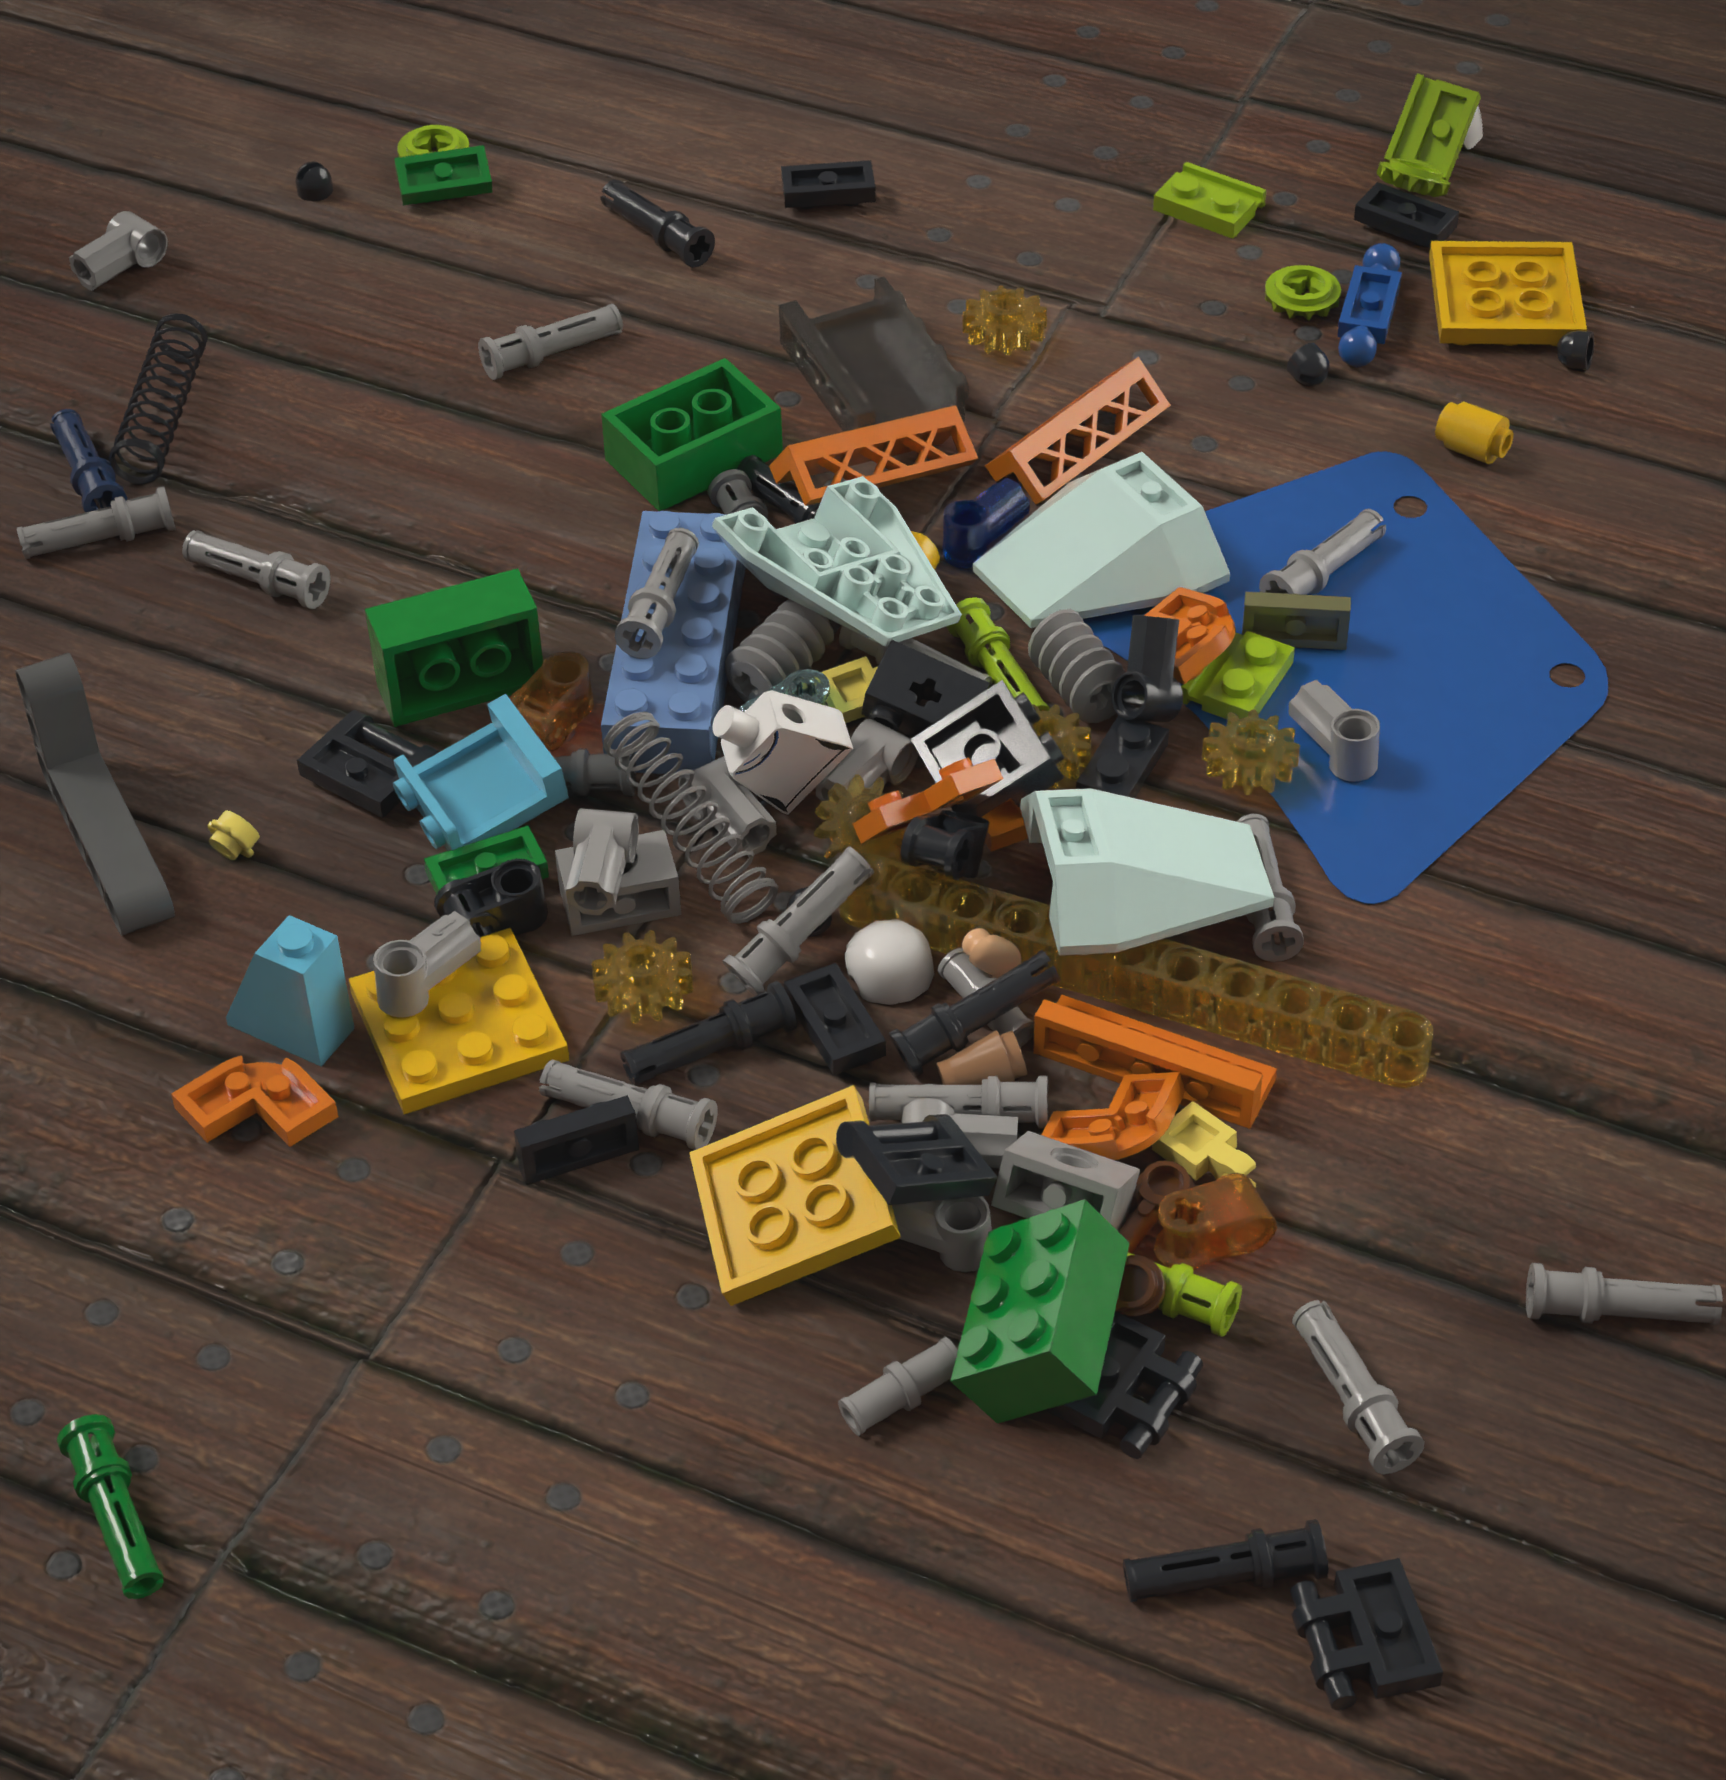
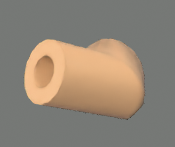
(990, 952)

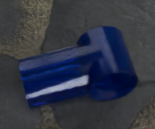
(976, 523)

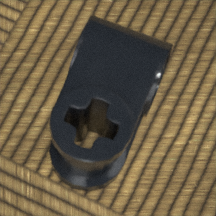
(946, 842)
(498, 898)

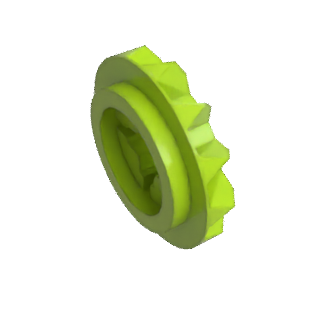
(426, 137)
(1413, 177)
(1287, 284)

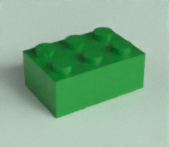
(690, 433)
(454, 646)
(1041, 1312)

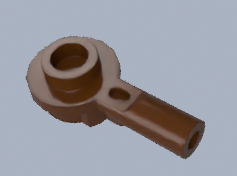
(1151, 1187)
(1140, 1287)

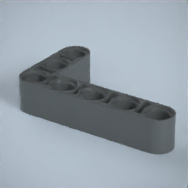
(89, 795)

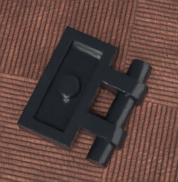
(1130, 1359)
(1386, 1628)

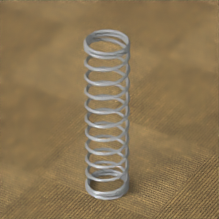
(643, 743)

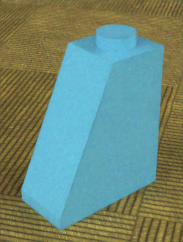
(295, 993)

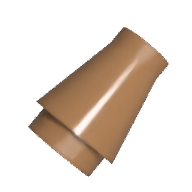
(987, 1057)

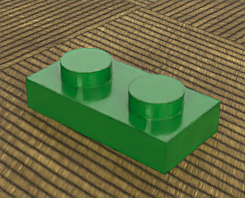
(443, 175)
(483, 856)

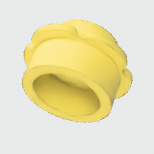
(232, 835)

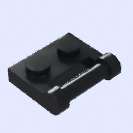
(356, 771)
(917, 1159)

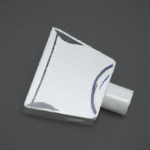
(782, 746)

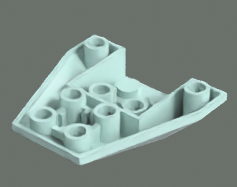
(1106, 546)
(846, 564)
(1139, 869)

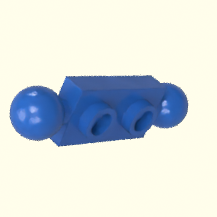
(1369, 305)

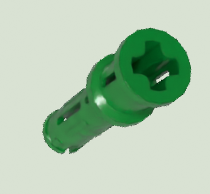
(104, 1483)

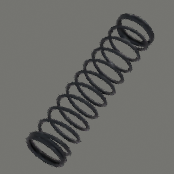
(158, 455)

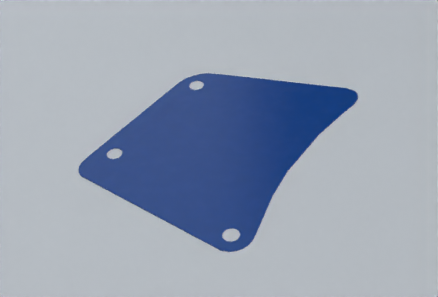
(1438, 648)

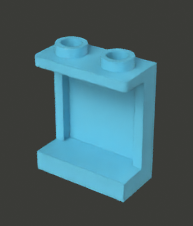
(483, 781)

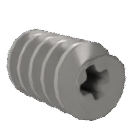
(781, 645)
(1076, 664)

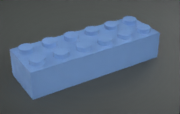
(687, 676)

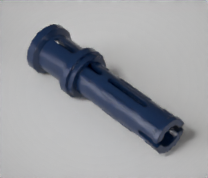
(90, 474)

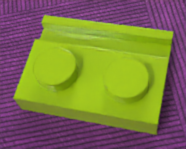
(1433, 124)
(1209, 200)
(1241, 676)

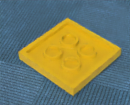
(1505, 292)
(475, 1032)
(787, 1199)

